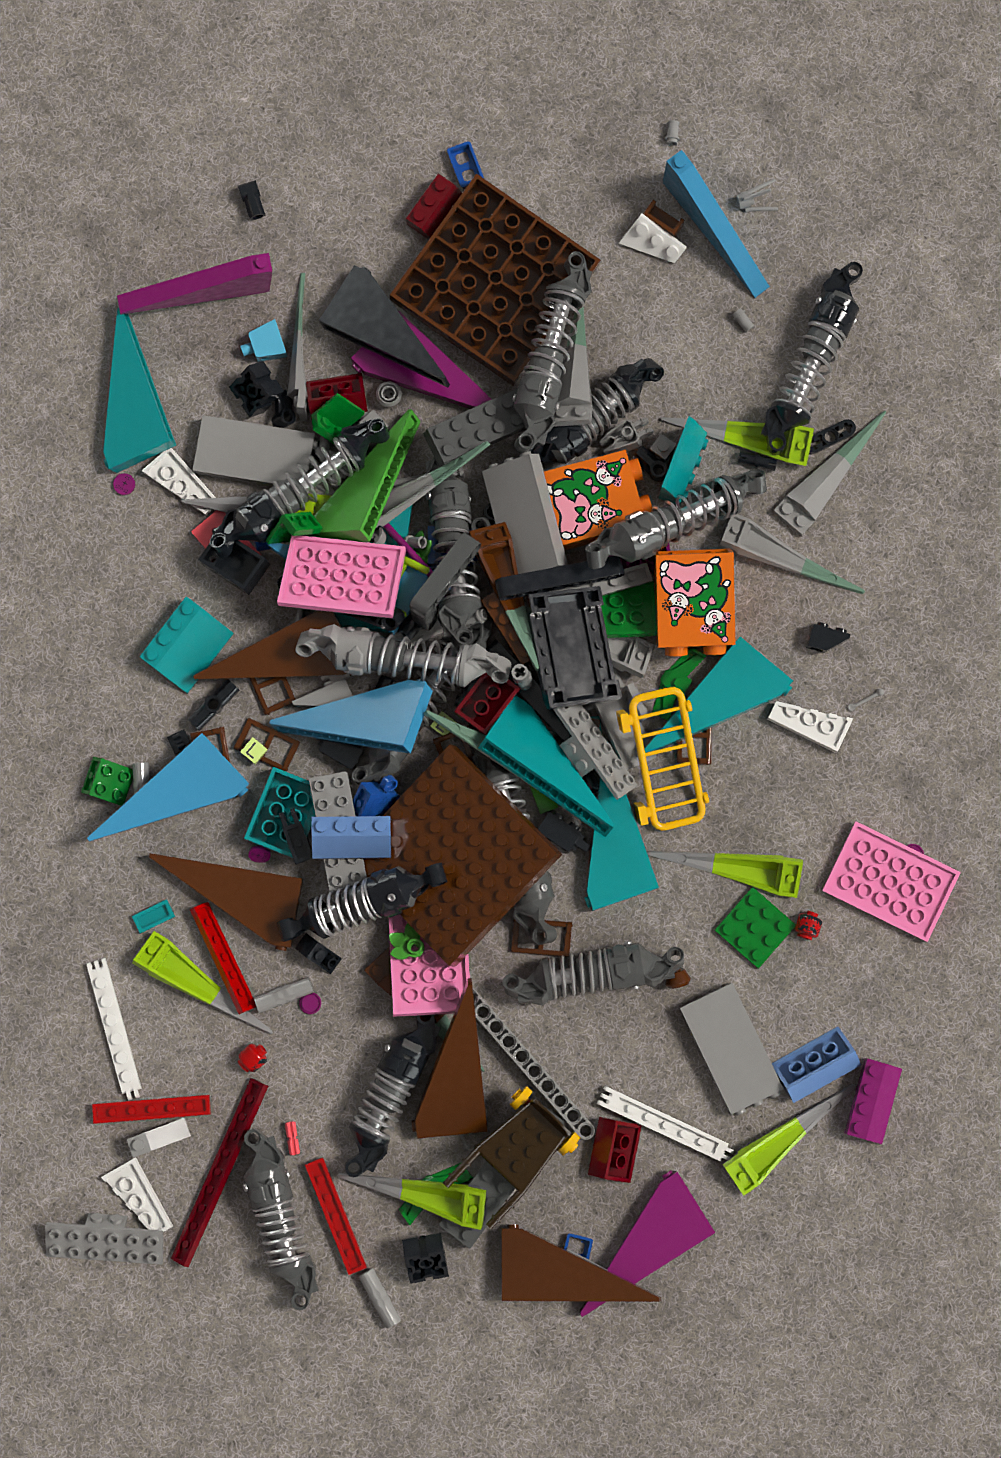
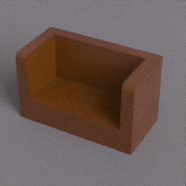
(663, 219)

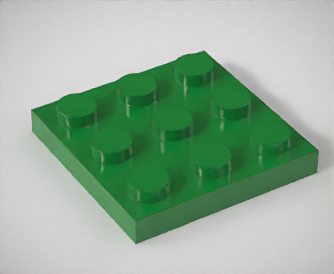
(630, 612)
(755, 927)

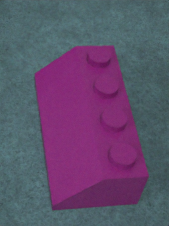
(873, 1101)

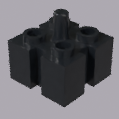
(256, 389)
(425, 1258)

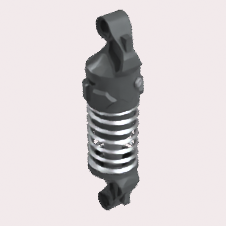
(613, 968)
(271, 1200)

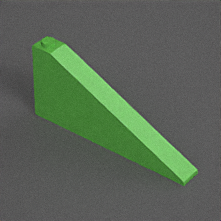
(360, 500)

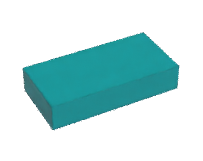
(153, 916)

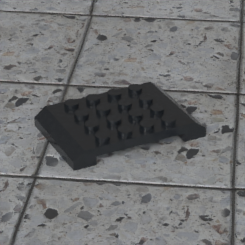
(572, 647)

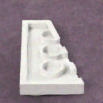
(178, 478)
(818, 727)
(136, 1191)

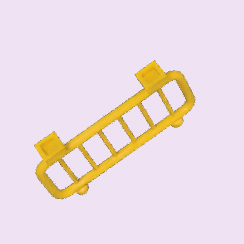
(625, 721)

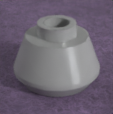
(385, 390)

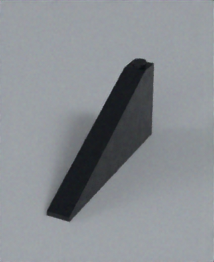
(369, 319)

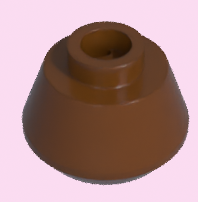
(681, 979)

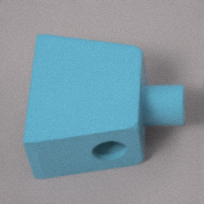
(265, 343)

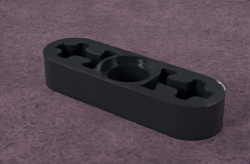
(840, 426)

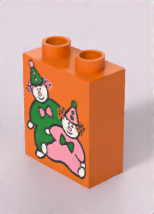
(594, 496)
(694, 600)

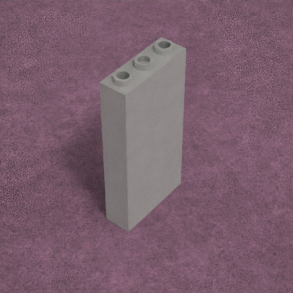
(251, 451)
(523, 502)
(731, 1049)

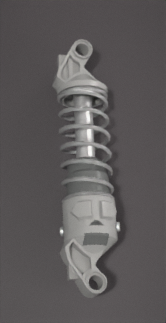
(364, 651)

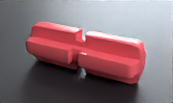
(291, 1133)

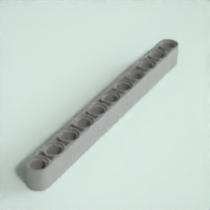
(531, 1061)

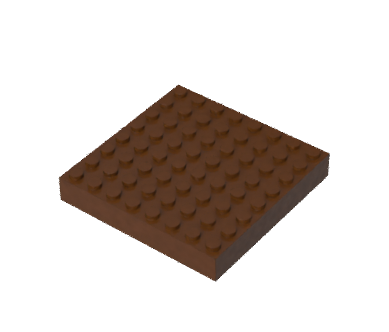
(488, 277)
(479, 838)

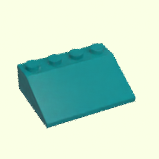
(683, 462)
(186, 644)
(280, 795)

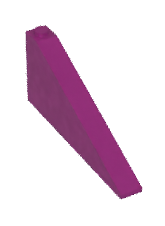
(229, 280)
(461, 389)
(662, 1232)

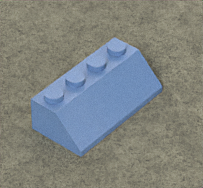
(351, 837)
(816, 1064)

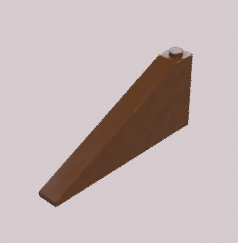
(277, 654)
(247, 895)
(454, 1090)
(546, 1272)

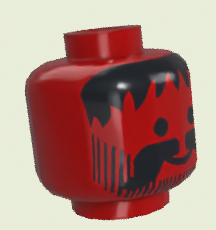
(808, 925)
(252, 1057)

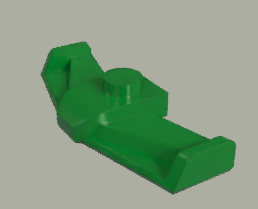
(677, 677)
(411, 1212)

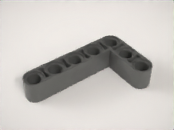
(424, 603)

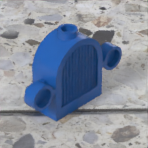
(375, 798)

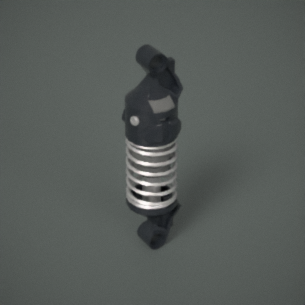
(624, 388)
(380, 895)
(396, 1073)

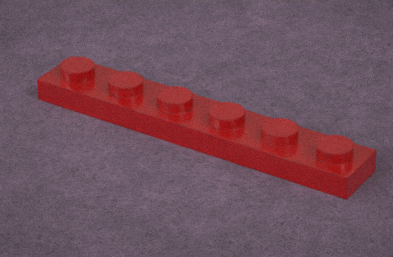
(223, 958)
(151, 1109)
(336, 1216)

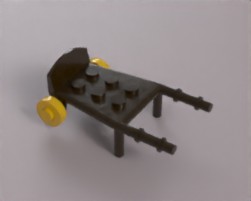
(520, 1148)

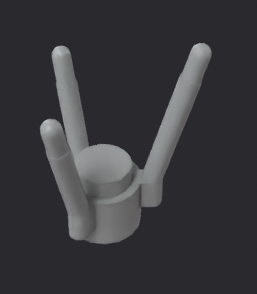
(746, 198)

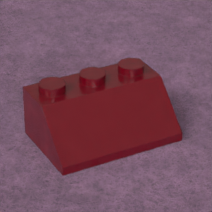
(433, 206)
(348, 386)
(485, 702)
(614, 1150)

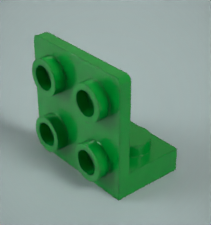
(335, 415)
(294, 525)
(108, 781)

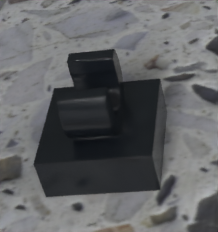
(179, 741)

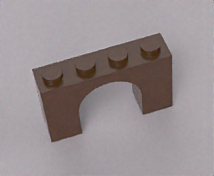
(498, 616)

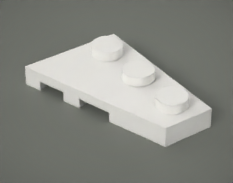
(653, 240)

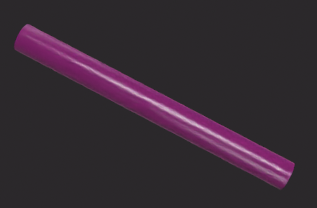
(401, 542)

